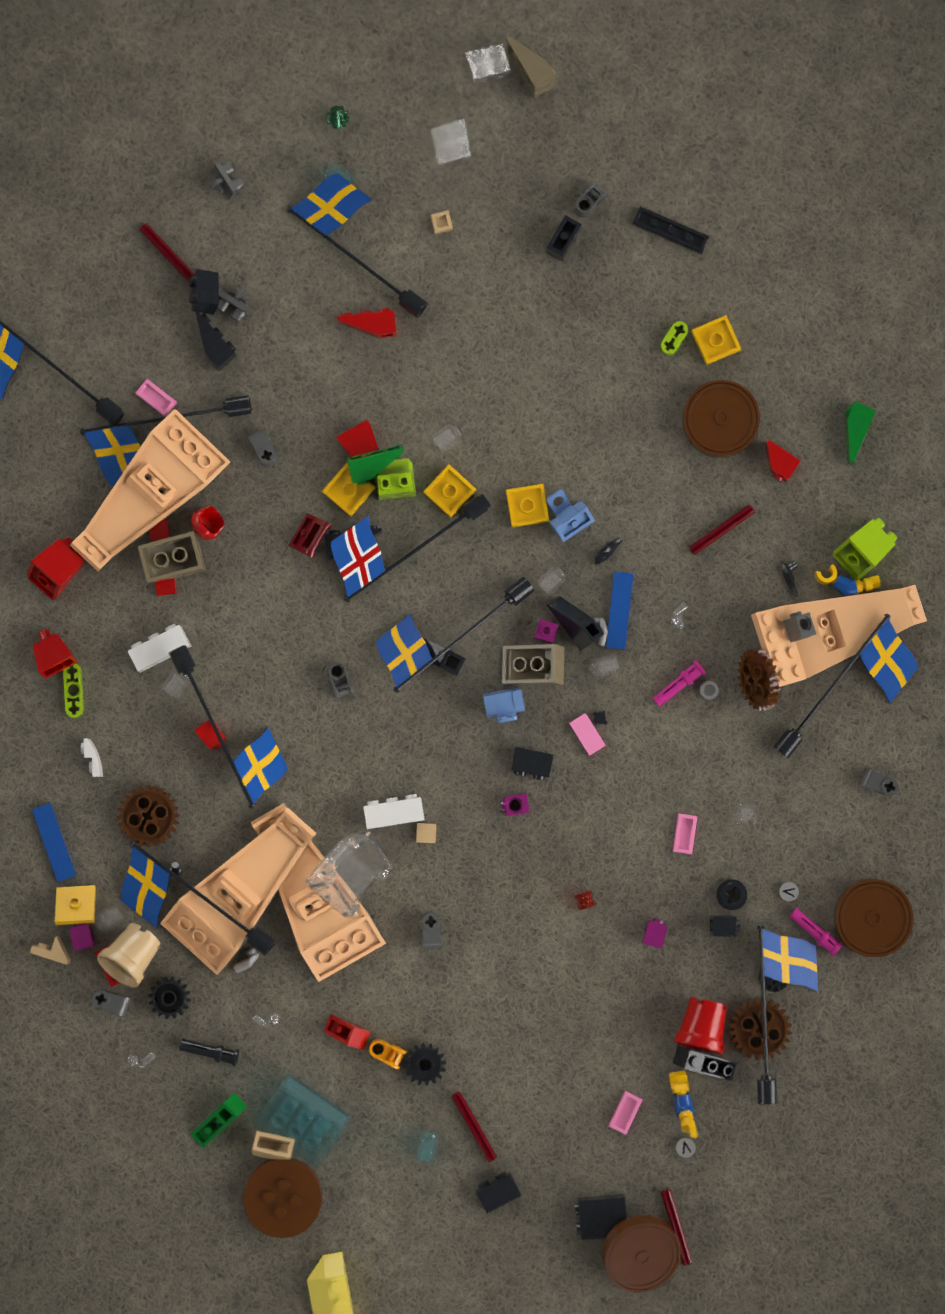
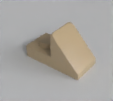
(57, 953)

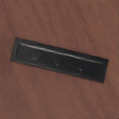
(670, 230)

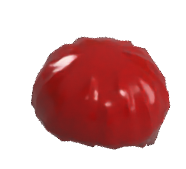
(207, 522)

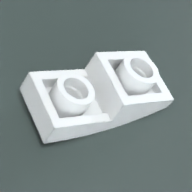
(90, 751)

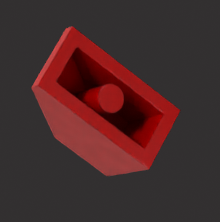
(780, 462)
(208, 735)
(347, 1032)

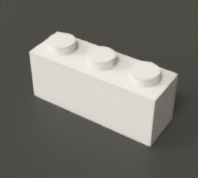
(157, 647)
(393, 811)

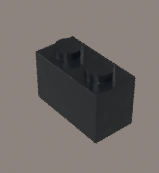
(563, 238)
(204, 291)
(532, 762)
(724, 925)
(497, 1192)

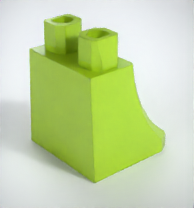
(396, 480)
(865, 548)

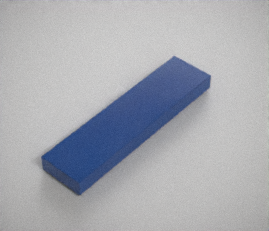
(619, 610)
(54, 842)

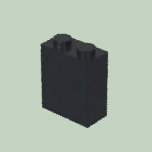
(599, 1215)

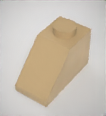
(272, 1146)

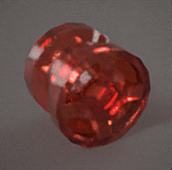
(585, 900)

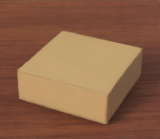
(441, 222)
(426, 833)

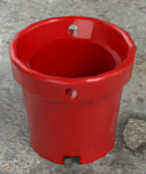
(703, 1026)

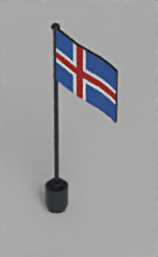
(361, 558)

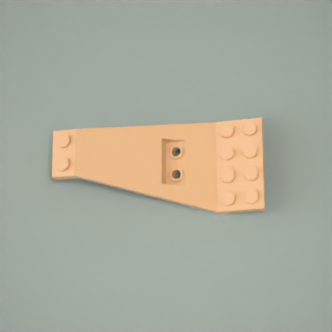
(174, 461)
(840, 629)
(250, 879)
(322, 934)

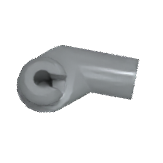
(601, 623)
(248, 962)

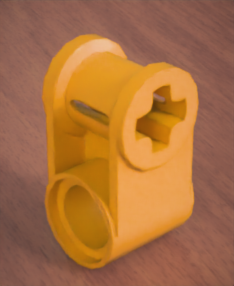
(388, 1053)

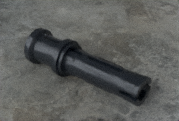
(218, 1053)

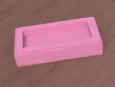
(156, 397)
(587, 734)
(684, 833)
(625, 1112)

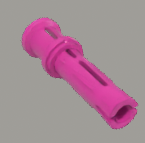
(686, 678)
(823, 938)

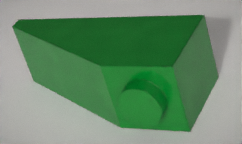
(856, 426)
(368, 465)
(218, 1120)

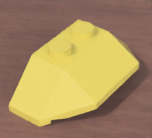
(330, 1286)

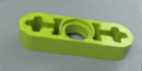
(68, 705)

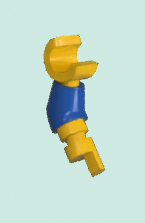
(848, 586)
(682, 1102)

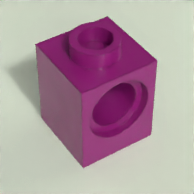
(546, 631)
(522, 798)
(655, 933)
(82, 936)

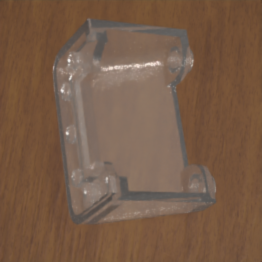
(349, 871)

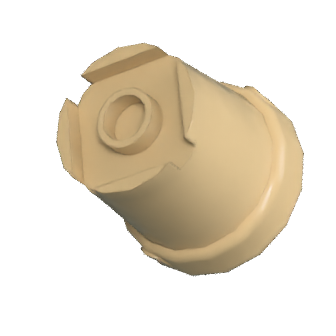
(129, 955)

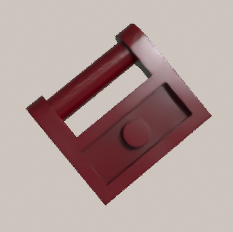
(305, 534)

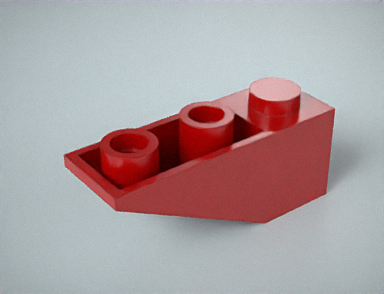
(376, 324)

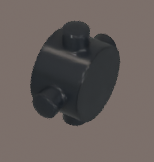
(600, 718)

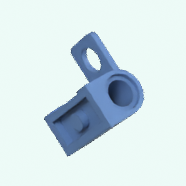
(568, 518)
(504, 704)

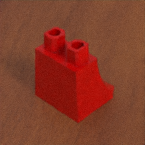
(55, 568)

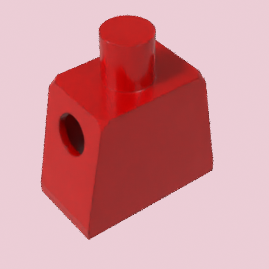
(358, 439)
(52, 654)

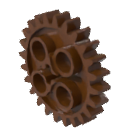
(759, 679)
(132, 807)
(743, 1035)

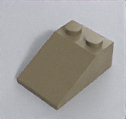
(532, 67)
(172, 557)
(533, 664)

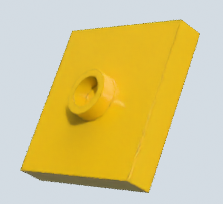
(716, 340)
(449, 491)
(345, 493)
(527, 505)
(75, 905)

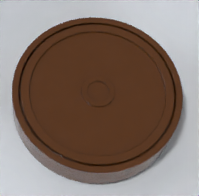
(721, 418)
(873, 917)
(283, 1197)
(641, 1253)

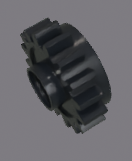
(180, 997)
(425, 1074)

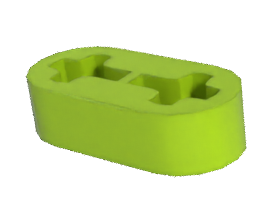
(677, 341)

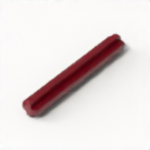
(166, 251)
(722, 529)
(474, 1127)
(676, 1225)

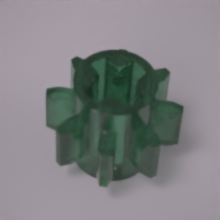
(337, 117)

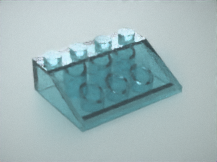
(305, 1116)

